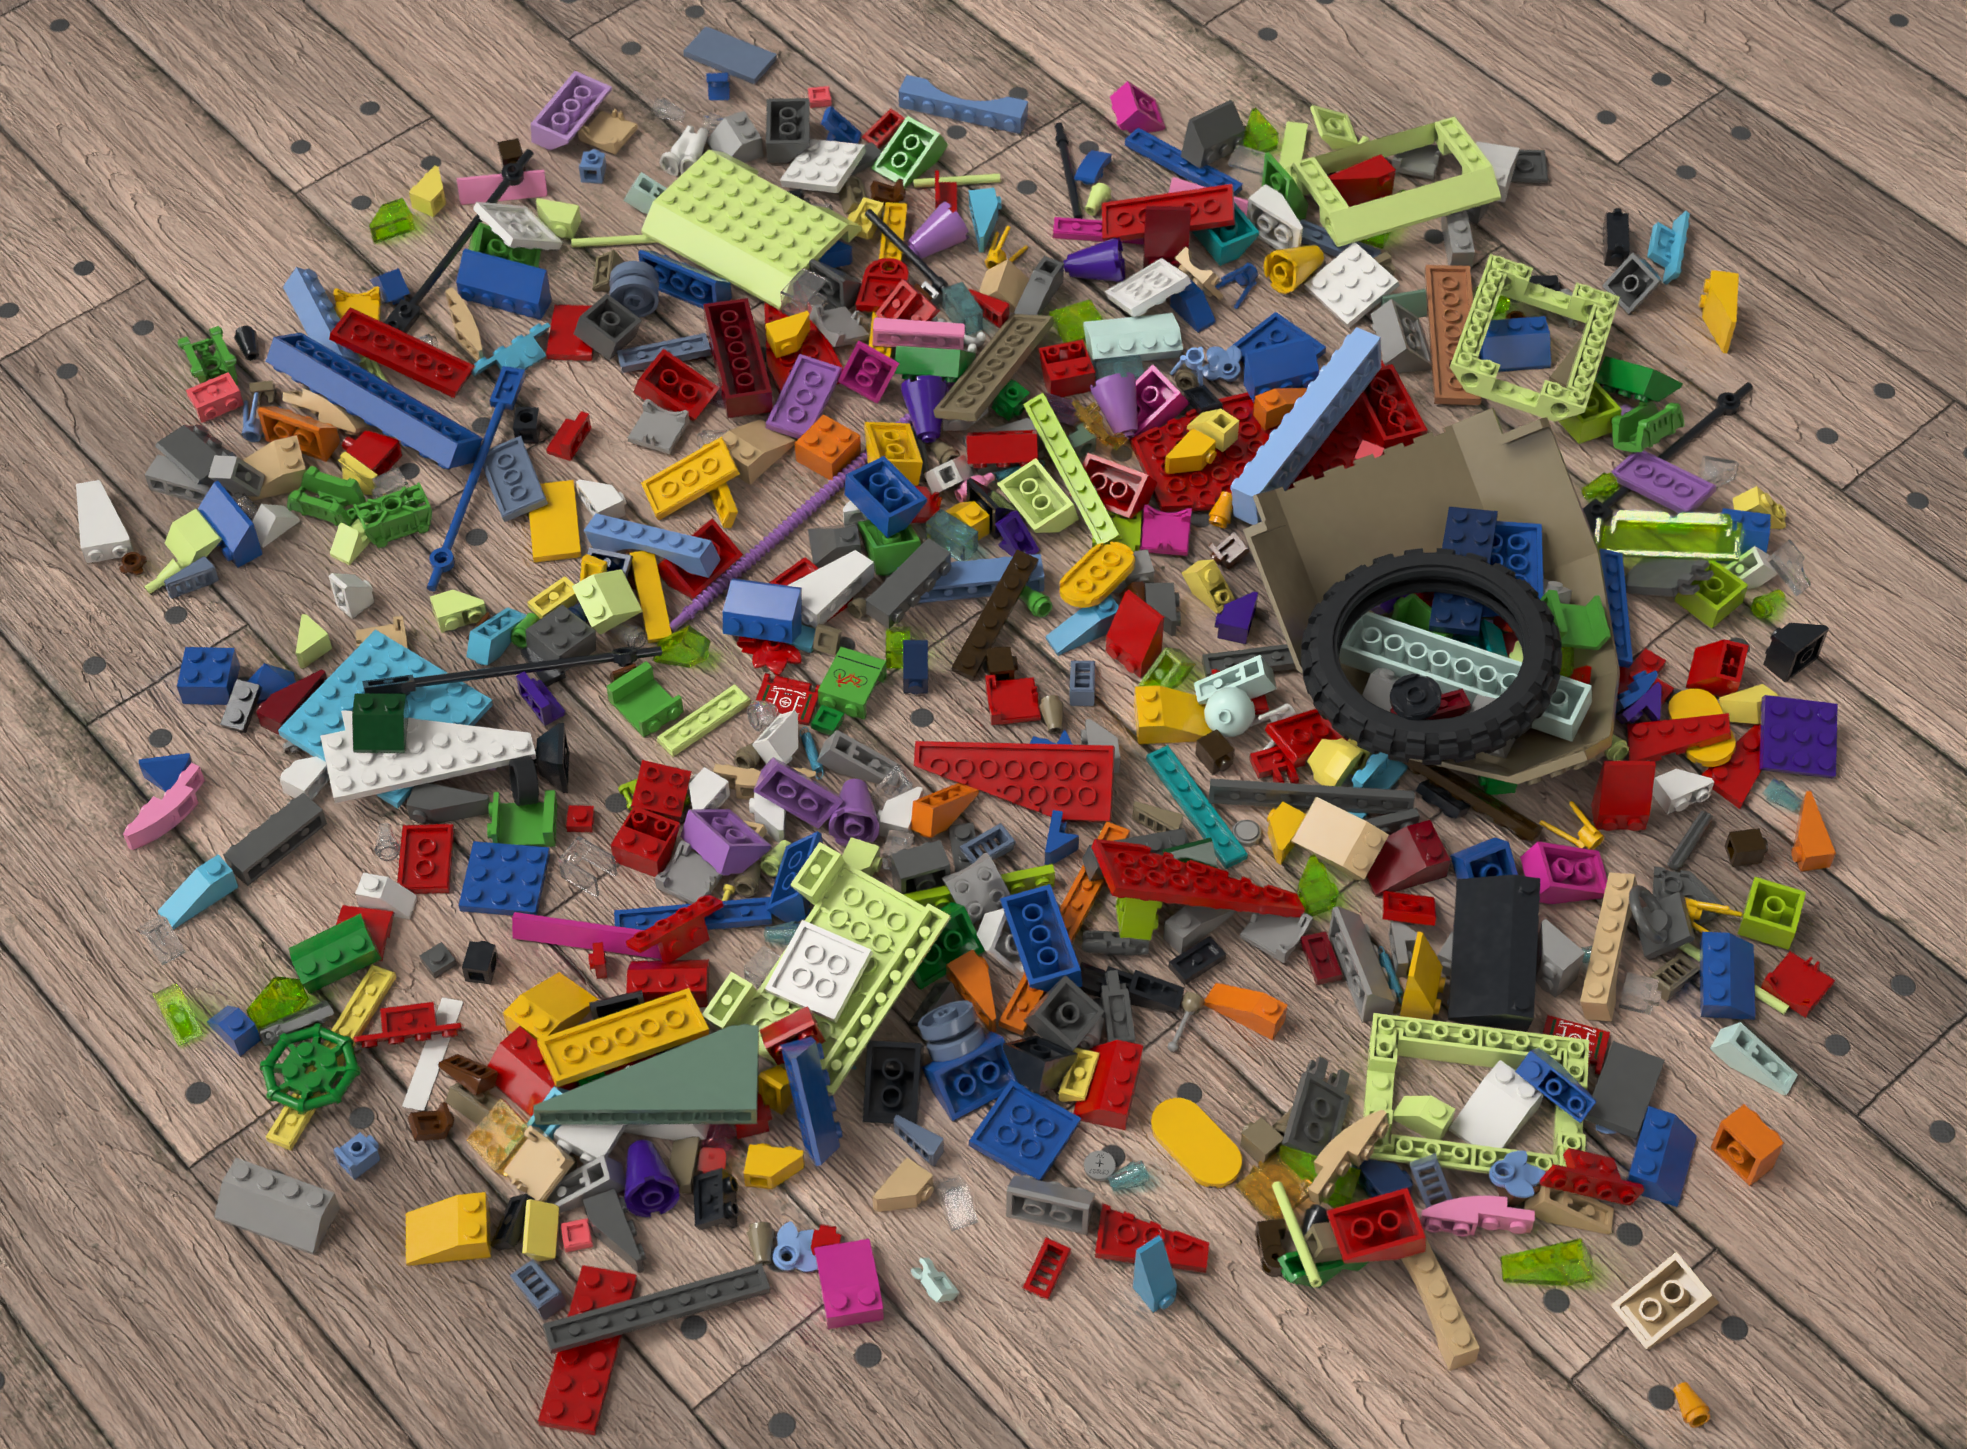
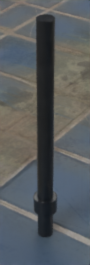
(1062, 143)
(937, 282)

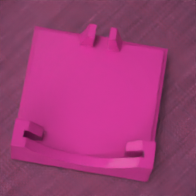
(1165, 531)

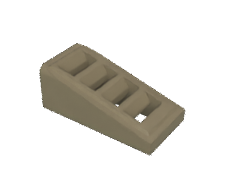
(1156, 818)
(1669, 991)

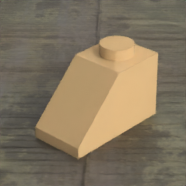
(904, 1188)

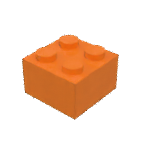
(827, 447)
(1747, 1144)

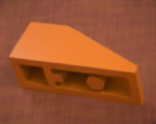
(1274, 404)
(940, 809)
(1812, 843)
(972, 982)
(1249, 1008)

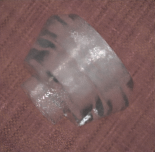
(761, 714)

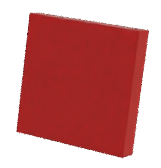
(1408, 908)

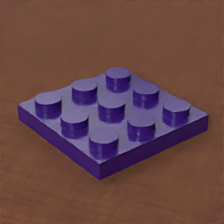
(1798, 736)

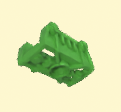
(222, 358)
(1645, 426)
(333, 497)
(396, 515)

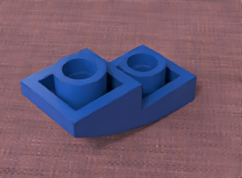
(1092, 167)
(1637, 688)

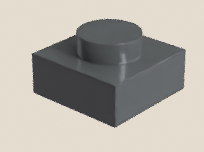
(438, 960)

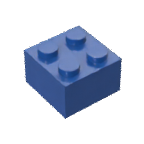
(208, 675)

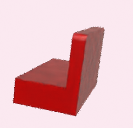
(945, 193)
(570, 437)

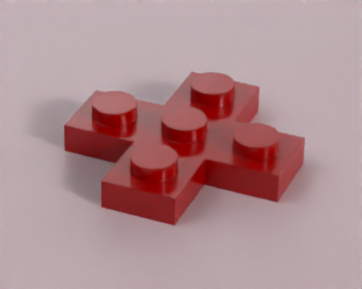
(1645, 661)

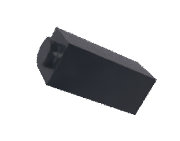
(1616, 238)

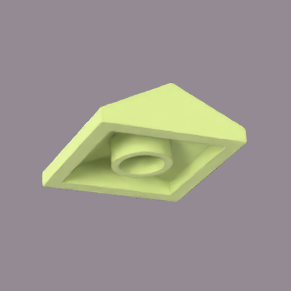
(1334, 127)
(191, 538)

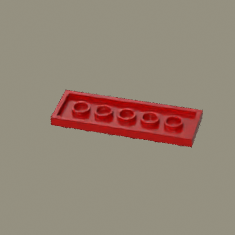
(1209, 209)
(401, 352)
(584, 1372)

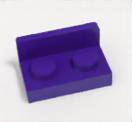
(539, 699)

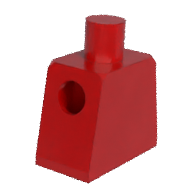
(374, 451)

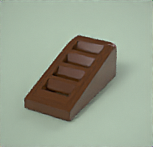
(469, 1073)

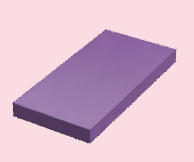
(803, 396)
(1663, 482)

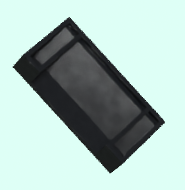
(1494, 951)

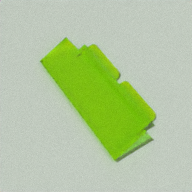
(1659, 536)

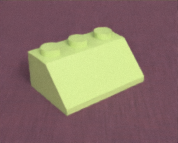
(1039, 499)

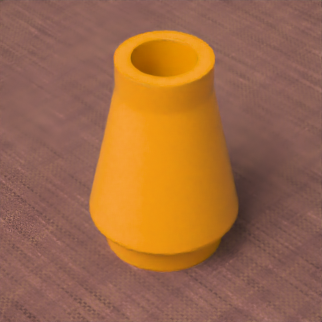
(1222, 511)
(1692, 1407)

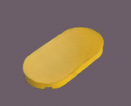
(1097, 574)
(1701, 703)
(1196, 1142)

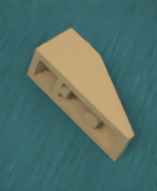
(1571, 1210)

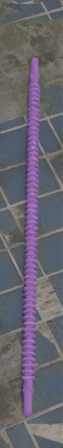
(774, 537)

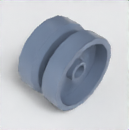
(635, 287)
(951, 1031)

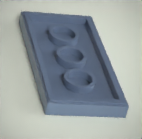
(730, 55)
(513, 479)

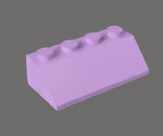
(568, 111)

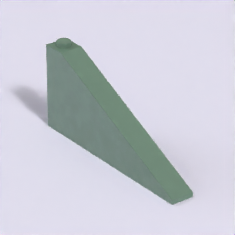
(692, 1084)

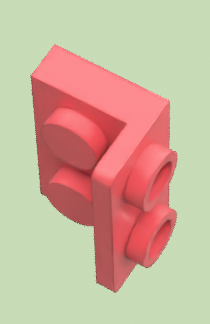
(215, 397)

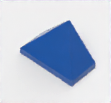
(271, 680)
(164, 770)

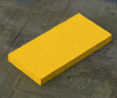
(690, 478)
(556, 524)

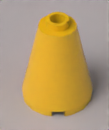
(1292, 266)

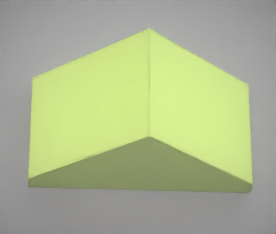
(311, 642)

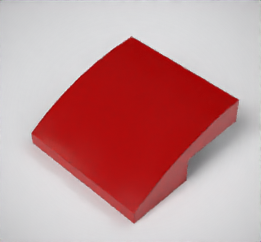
(907, 304)
(378, 922)

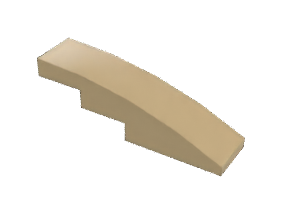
(464, 324)

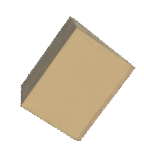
(1005, 283)

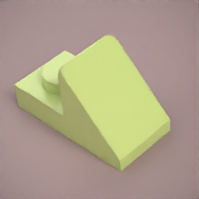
(349, 542)

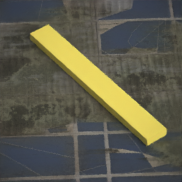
(351, 1023)

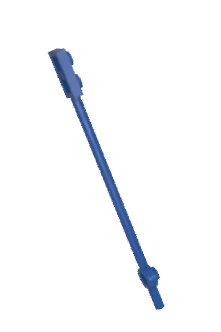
(502, 398)

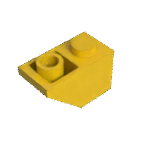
(770, 1165)

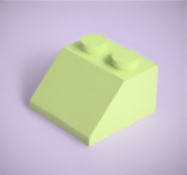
(607, 600)

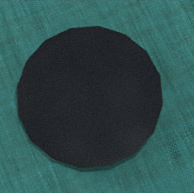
(1415, 697)

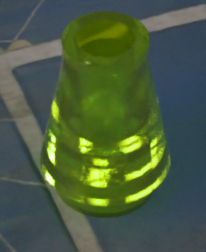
(1602, 485)
(1766, 604)

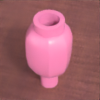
(961, 492)

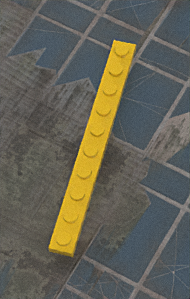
(895, 218)

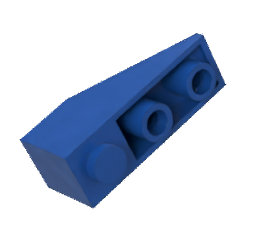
(1556, 1083)

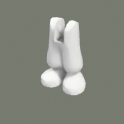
(684, 151)

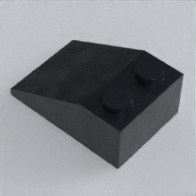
(892, 1081)

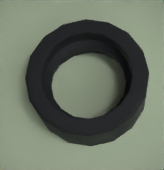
(523, 781)

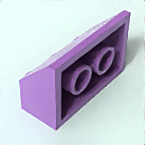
(796, 793)
(723, 840)

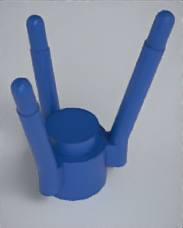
(1243, 276)

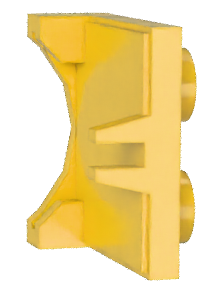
(367, 302)

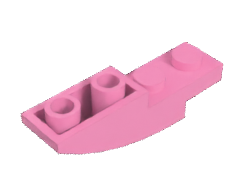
(162, 815)
(1466, 1213)

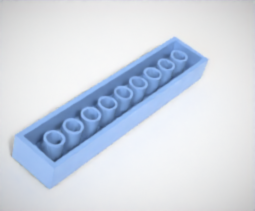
(1308, 422)

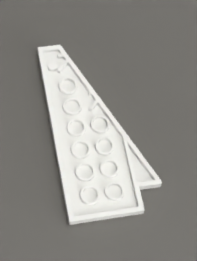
(431, 754)

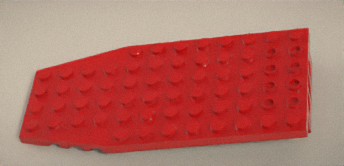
(1379, 416)

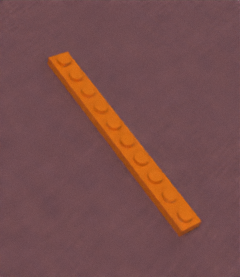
(1074, 912)

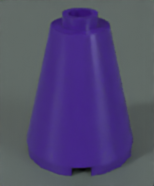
(1098, 262)
(921, 399)
(648, 1181)

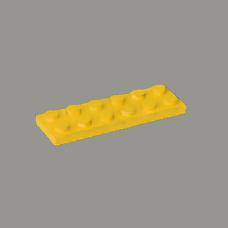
(622, 1037)

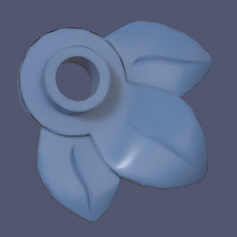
(1220, 361)
(1519, 1175)

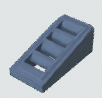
(193, 577)
(1082, 683)
(997, 832)
(924, 1142)
(1426, 1163)
(547, 1303)

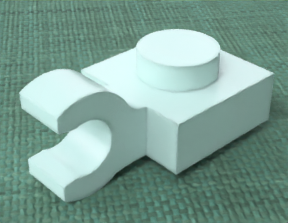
(936, 1283)

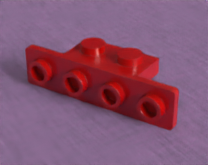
(678, 932)
(408, 1022)
(1592, 1177)

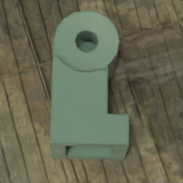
(1082, 441)

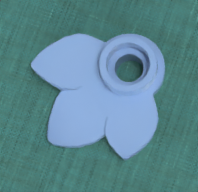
(797, 1246)

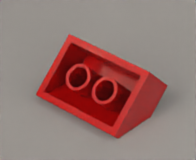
(1001, 447)
(1119, 487)
(693, 584)
(662, 979)
(523, 1071)
(1112, 1085)

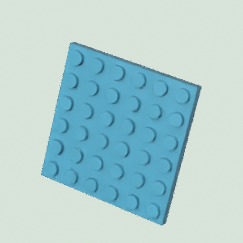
(378, 659)

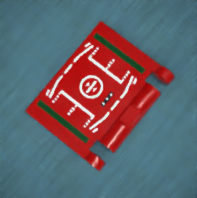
(789, 696)
(1597, 1038)

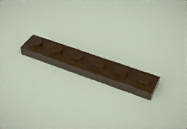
(995, 615)
(1480, 800)

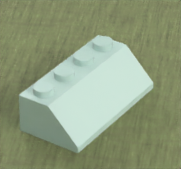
(1148, 336)

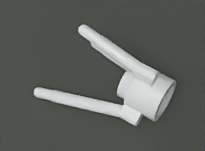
(1278, 714)

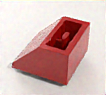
(1067, 368)
(1717, 667)
(645, 841)
(789, 1029)

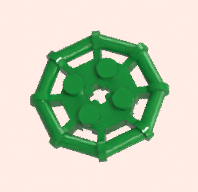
(307, 1055)

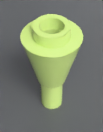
(171, 569)

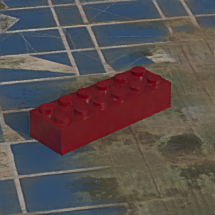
(737, 358)

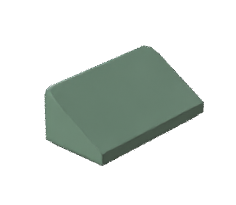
(1413, 301)

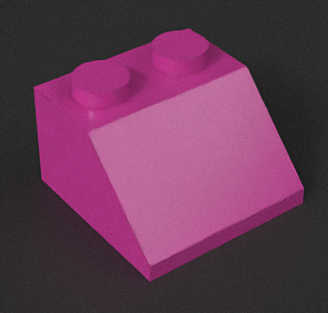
(1136, 109)

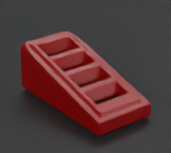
(885, 121)
(993, 309)
(1057, 1248)

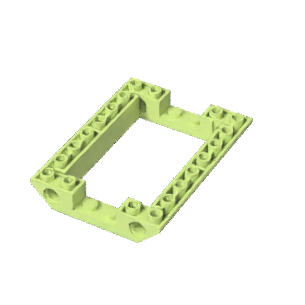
(1407, 208)
(1585, 305)
(1467, 1045)

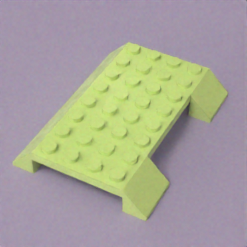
(743, 225)
(864, 913)

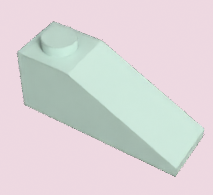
(643, 193)
(1252, 676)
(1751, 1057)

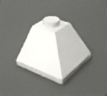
(999, 943)

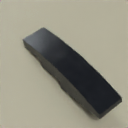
(1143, 988)

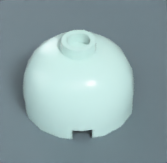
(1229, 711)

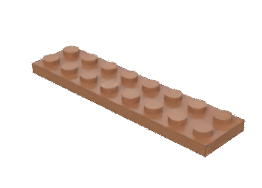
(1447, 308)

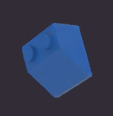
(1755, 526)
(1484, 860)

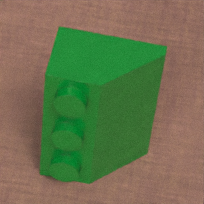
(932, 361)
(1635, 380)
(954, 941)
(334, 954)

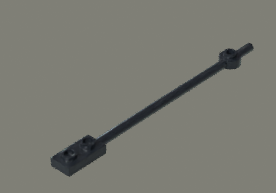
(406, 312)
(1726, 404)
(405, 684)

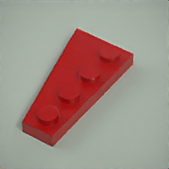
(1665, 737)
(1739, 774)
(1123, 1234)

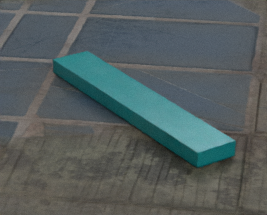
(1196, 806)

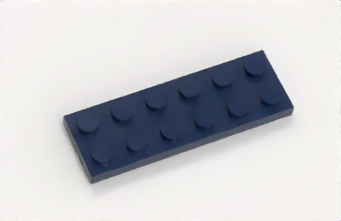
(1464, 532)

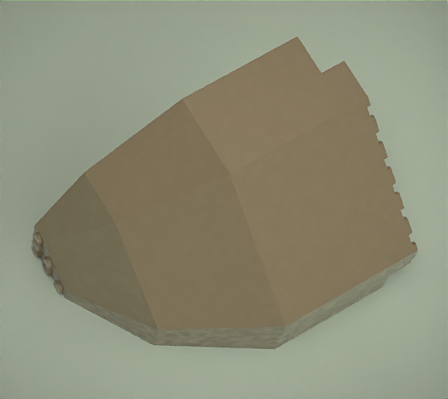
(1402, 504)

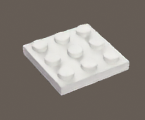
(823, 166)
(517, 226)
(1351, 285)
(1148, 287)
(819, 971)

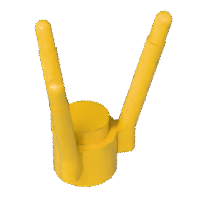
(997, 255)
(1588, 834)
(1696, 907)

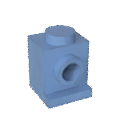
(592, 161)
(358, 1155)

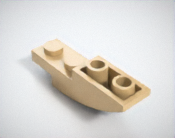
(327, 411)
(744, 779)
(1352, 1146)

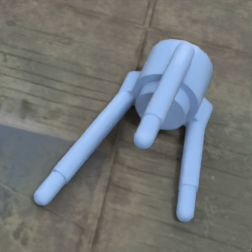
(1194, 360)

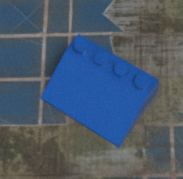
(1520, 550)
(811, 1098)

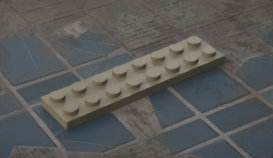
(993, 367)

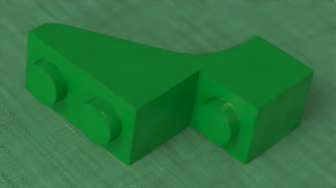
(1295, 1273)

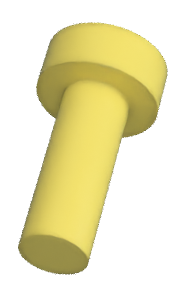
(728, 889)

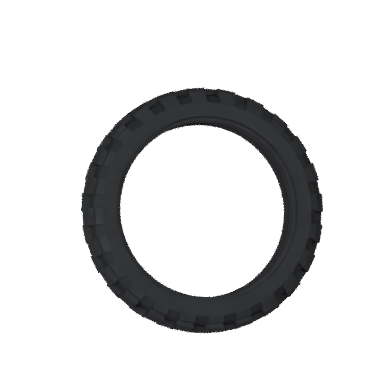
(1431, 739)

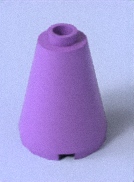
(938, 232)
(1118, 402)
(855, 815)

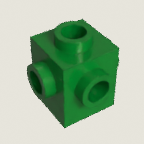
(1010, 400)

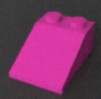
(868, 372)
(1156, 400)
(1565, 872)
(849, 1283)

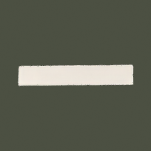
(430, 1057)

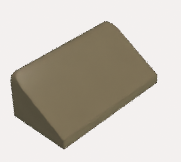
(852, 194)
(604, 265)
(469, 1105)
(684, 1162)

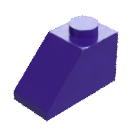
(1237, 618)

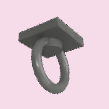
(1662, 923)

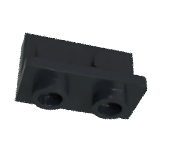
(715, 1199)

